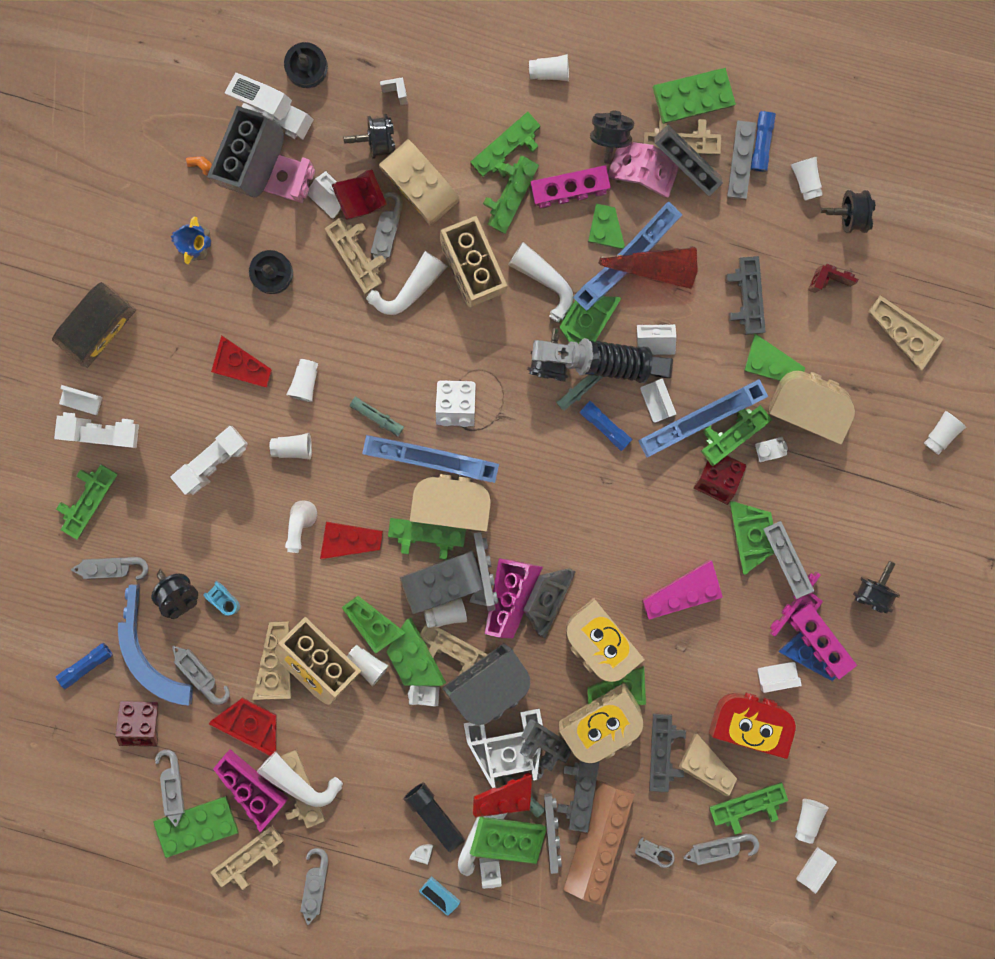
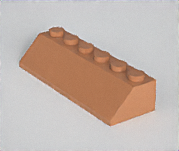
(599, 847)

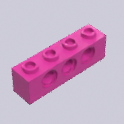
(597, 174)
(844, 661)

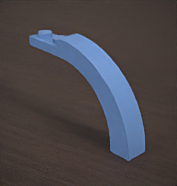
(643, 242)
(703, 418)
(431, 458)
(138, 664)

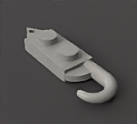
(109, 567)
(198, 674)
(171, 788)

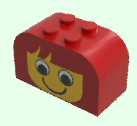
(753, 724)

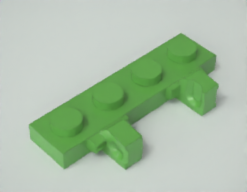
(518, 134)
(519, 181)
(747, 425)
(80, 514)
(443, 536)
(734, 809)

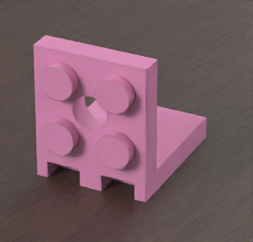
(644, 167)
(298, 178)

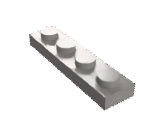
(741, 160)
(788, 560)
(487, 579)
(552, 824)

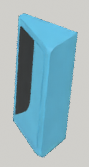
(439, 896)

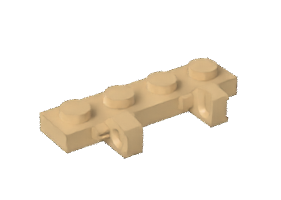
(700, 140)
(362, 268)
(442, 641)
(310, 814)
(235, 866)

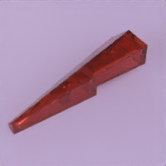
(670, 266)

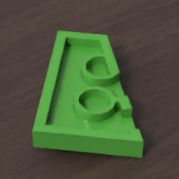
(769, 361)
(372, 625)
(634, 680)

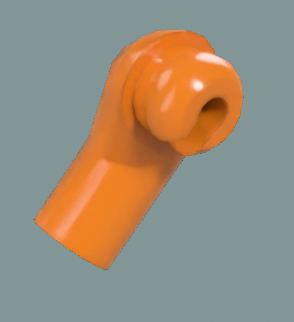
(201, 162)

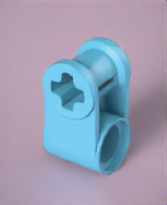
(219, 597)

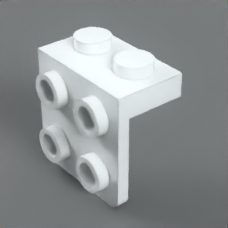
(455, 403)

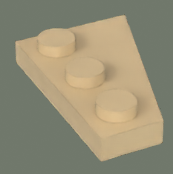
(707, 767)

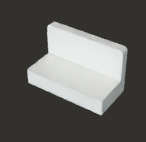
(395, 85)
(323, 194)
(659, 338)
(80, 400)
(658, 400)
(778, 677)
(816, 870)

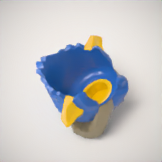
(192, 241)

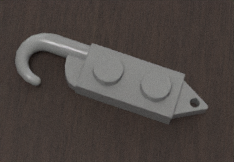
(387, 228)
(720, 849)
(314, 886)

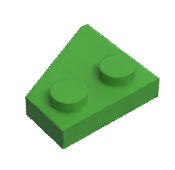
(606, 228)

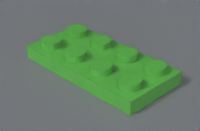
(694, 95)
(196, 827)
(508, 840)

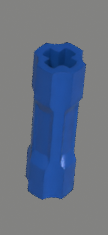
(763, 140)
(605, 425)
(84, 665)

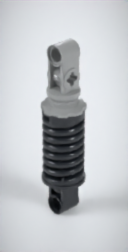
(605, 359)

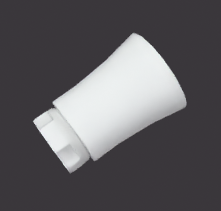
(550, 68)
(808, 178)
(303, 381)
(944, 433)
(292, 447)
(446, 614)
(370, 667)
(810, 820)

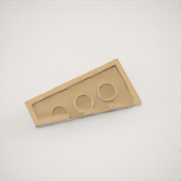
(908, 333)
(273, 678)

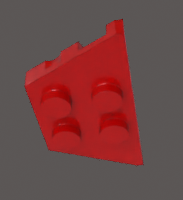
(249, 724)

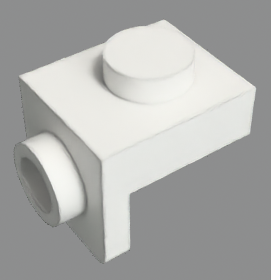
(771, 449)
(423, 695)
(490, 872)

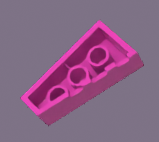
(513, 587)
(685, 592)
(250, 789)

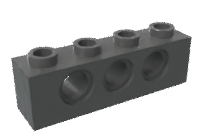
(688, 160)

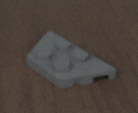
(547, 598)

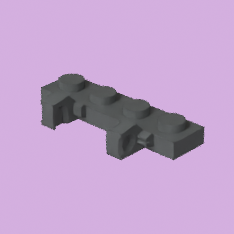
(749, 279)
(662, 736)
(540, 737)
(580, 808)

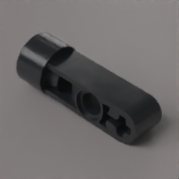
(422, 801)

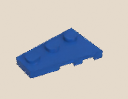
(801, 653)

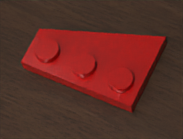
(240, 365)
(348, 540)
(506, 799)

